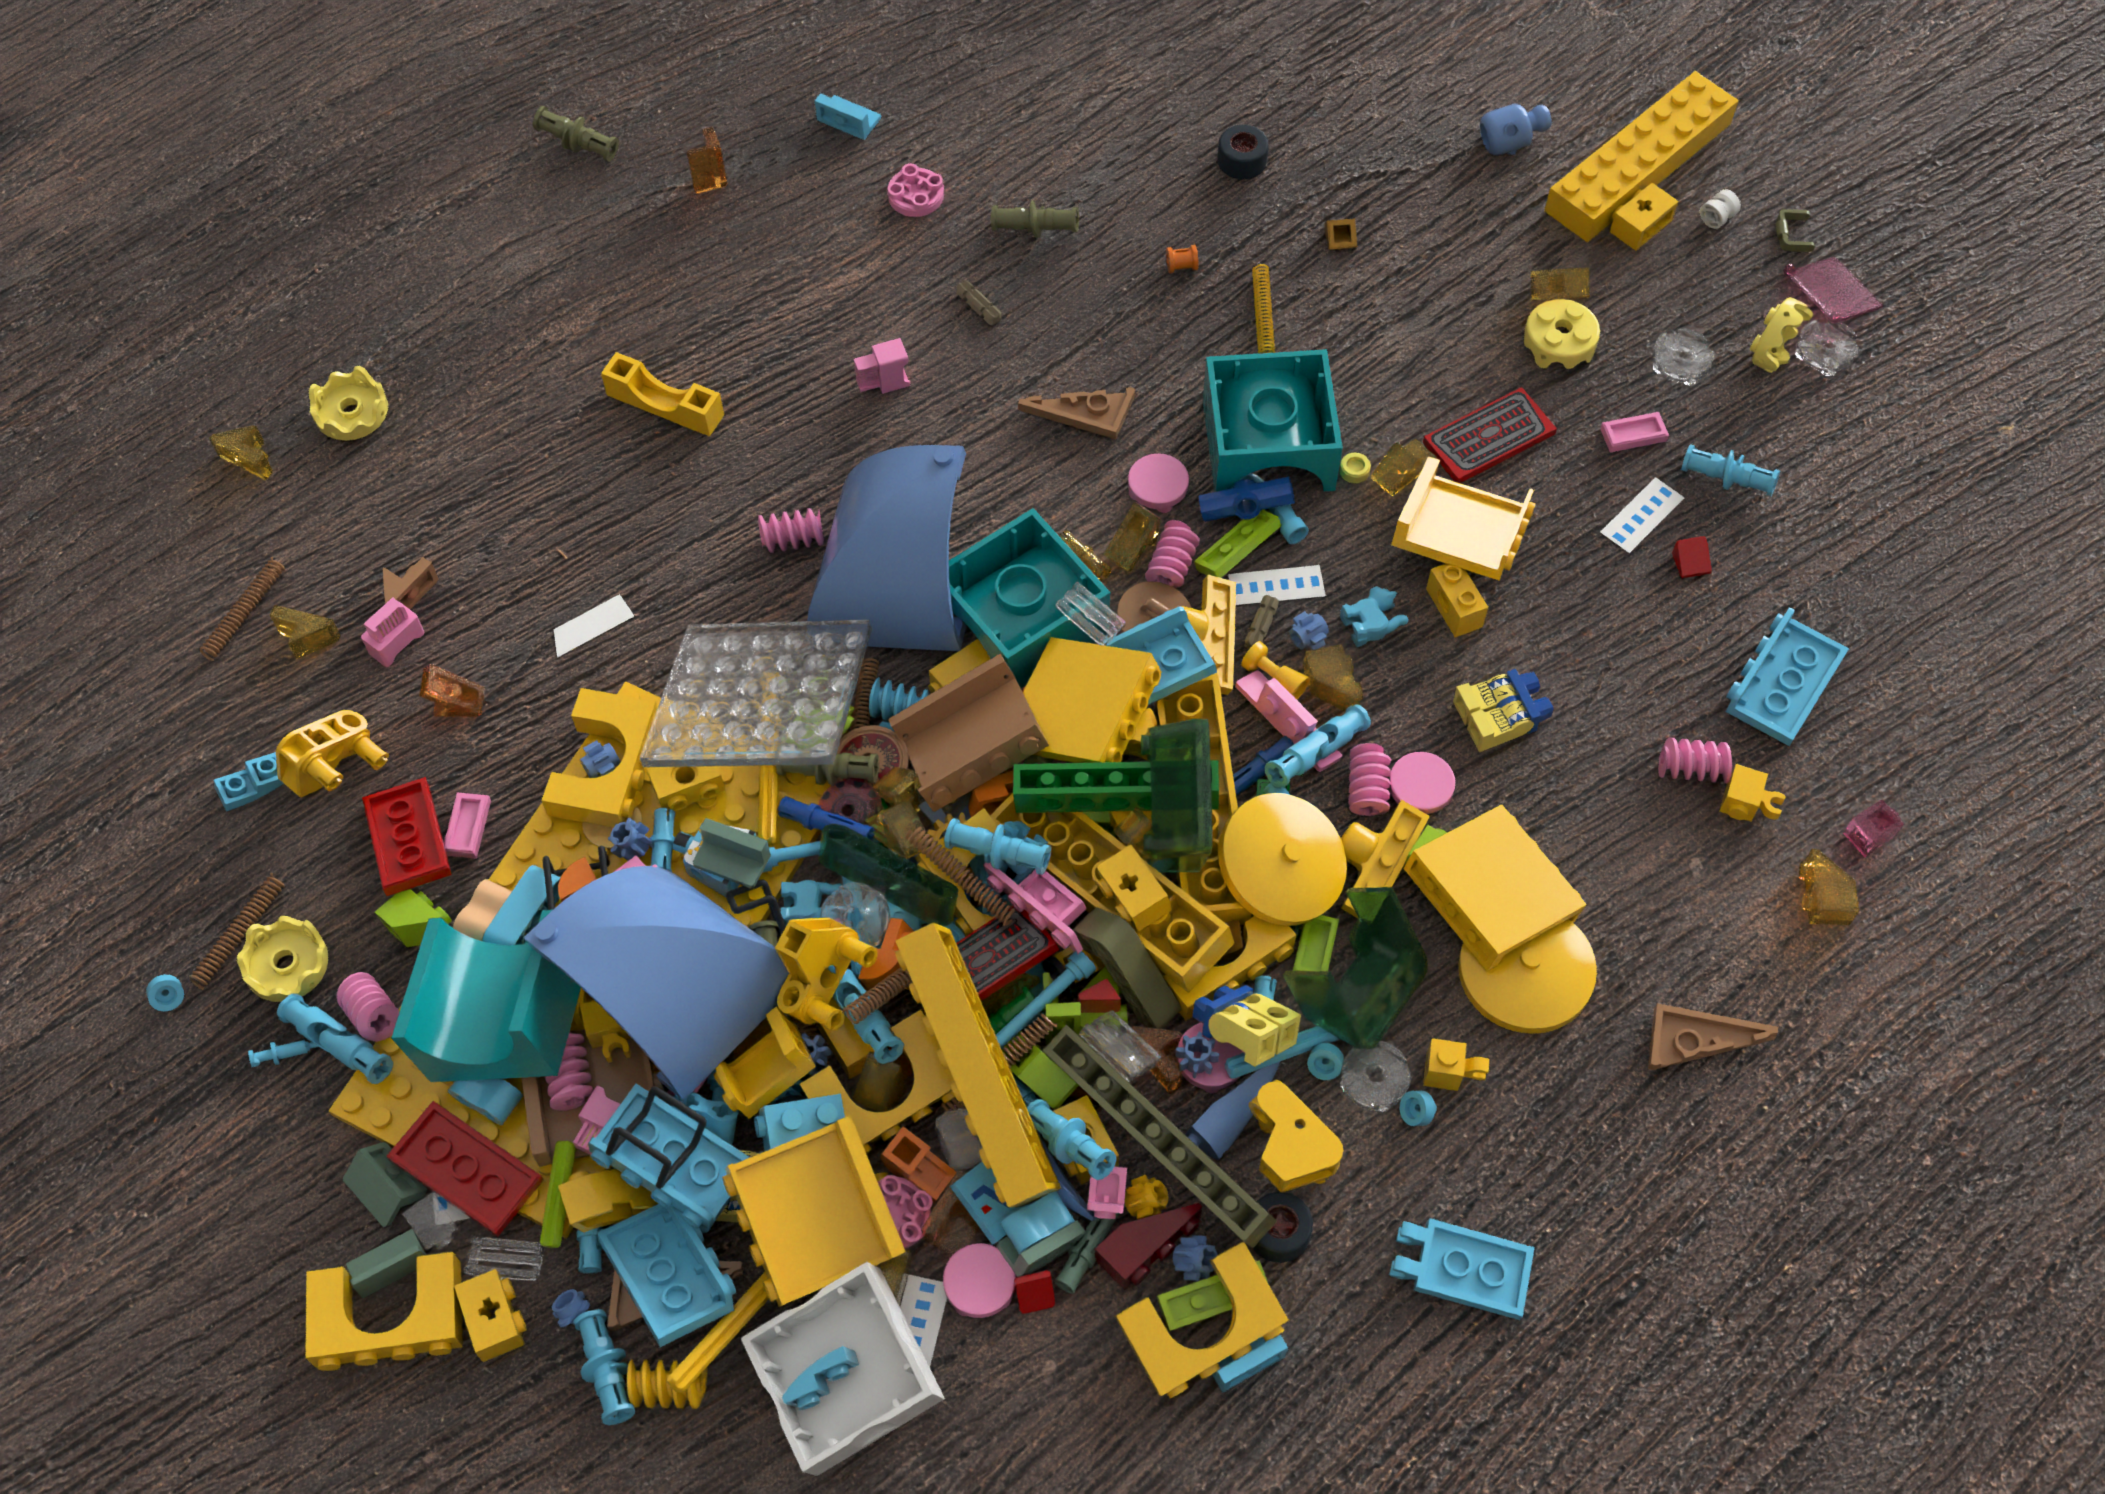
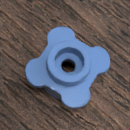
(569, 1306)

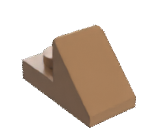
(412, 585)

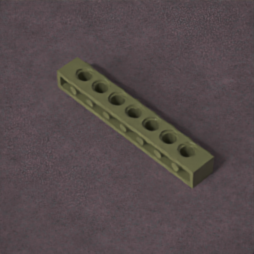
(1160, 1137)

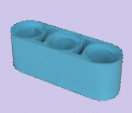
(521, 909)

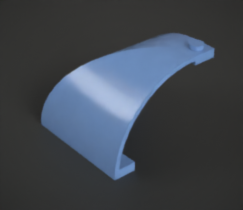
(892, 549)
(664, 968)

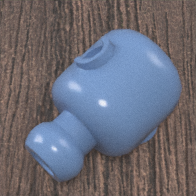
(1512, 127)

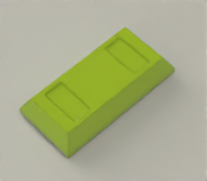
(1316, 944)

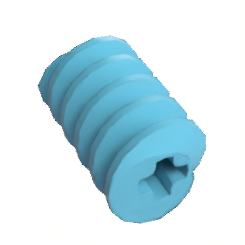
(890, 702)

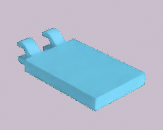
(1466, 1267)

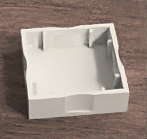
(876, 1396)

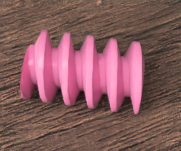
(791, 530)
(1173, 554)
(1697, 758)
(1369, 780)
(367, 1006)
(568, 1088)

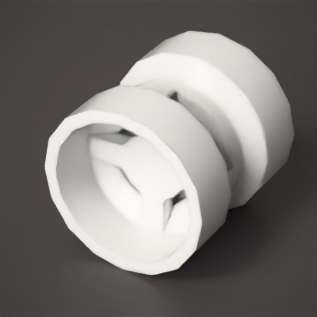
(1717, 211)

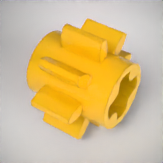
(1146, 1197)

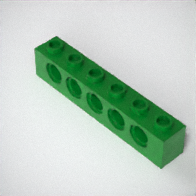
(1089, 787)

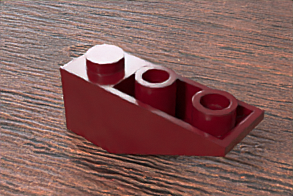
(1141, 1242)

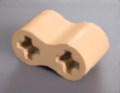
(481, 909)

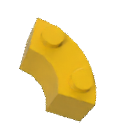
(602, 1199)

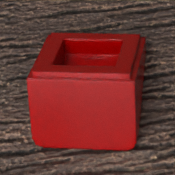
(1692, 557)
(1099, 998)
(1034, 1292)

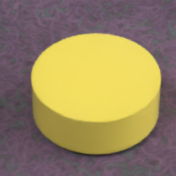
(1355, 467)

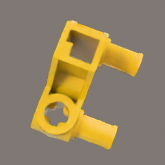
(311, 753)
(807, 952)
(1293, 1154)

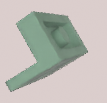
(731, 853)
(381, 1183)
(1042, 1252)
(385, 1263)

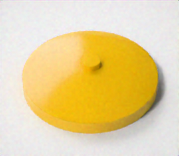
(1282, 859)
(1535, 984)

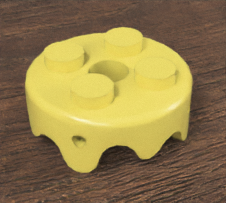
(1780, 328)
(1554, 346)
(344, 390)
(269, 944)

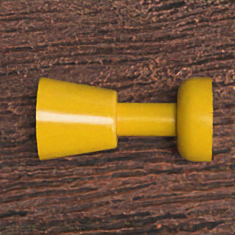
(1291, 680)

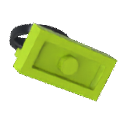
(1060, 1013)

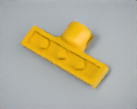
(1217, 626)
(1383, 854)

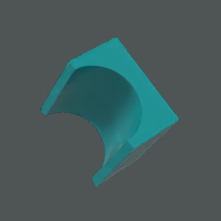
(1271, 414)
(1010, 591)
(484, 1009)

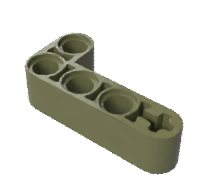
(1129, 966)

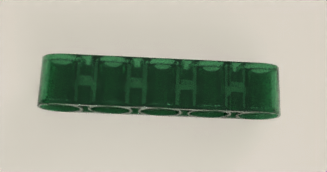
(889, 873)

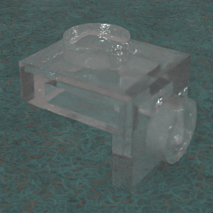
(431, 1222)

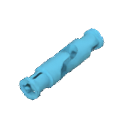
(1317, 745)
(874, 1028)
(334, 1038)

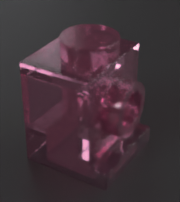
(1873, 827)

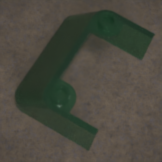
(1179, 796)
(1378, 981)

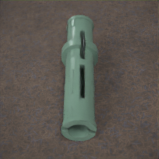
(1083, 1254)

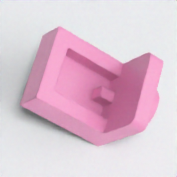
(1108, 1194)

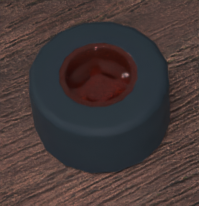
(1242, 151)
(1292, 1217)

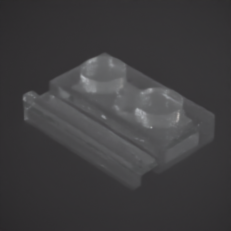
(1120, 1045)

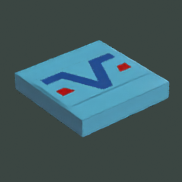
(979, 1198)

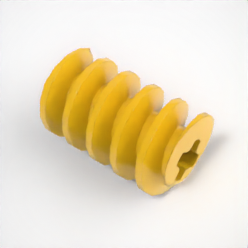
(654, 1386)

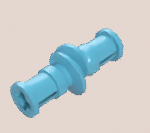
(1730, 471)
(997, 847)
(1069, 1141)
(604, 1367)

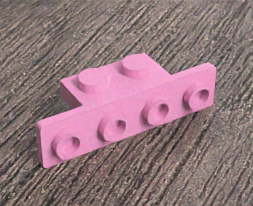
(1282, 711)
(1045, 899)

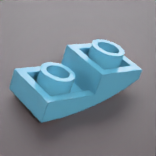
(249, 784)
(812, 1382)

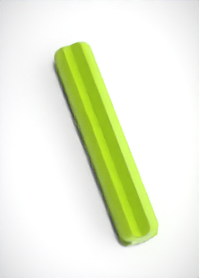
(554, 1210)

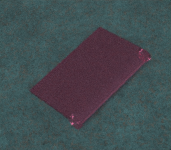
(1833, 289)

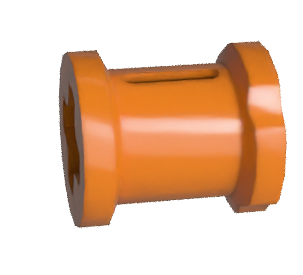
(1182, 258)

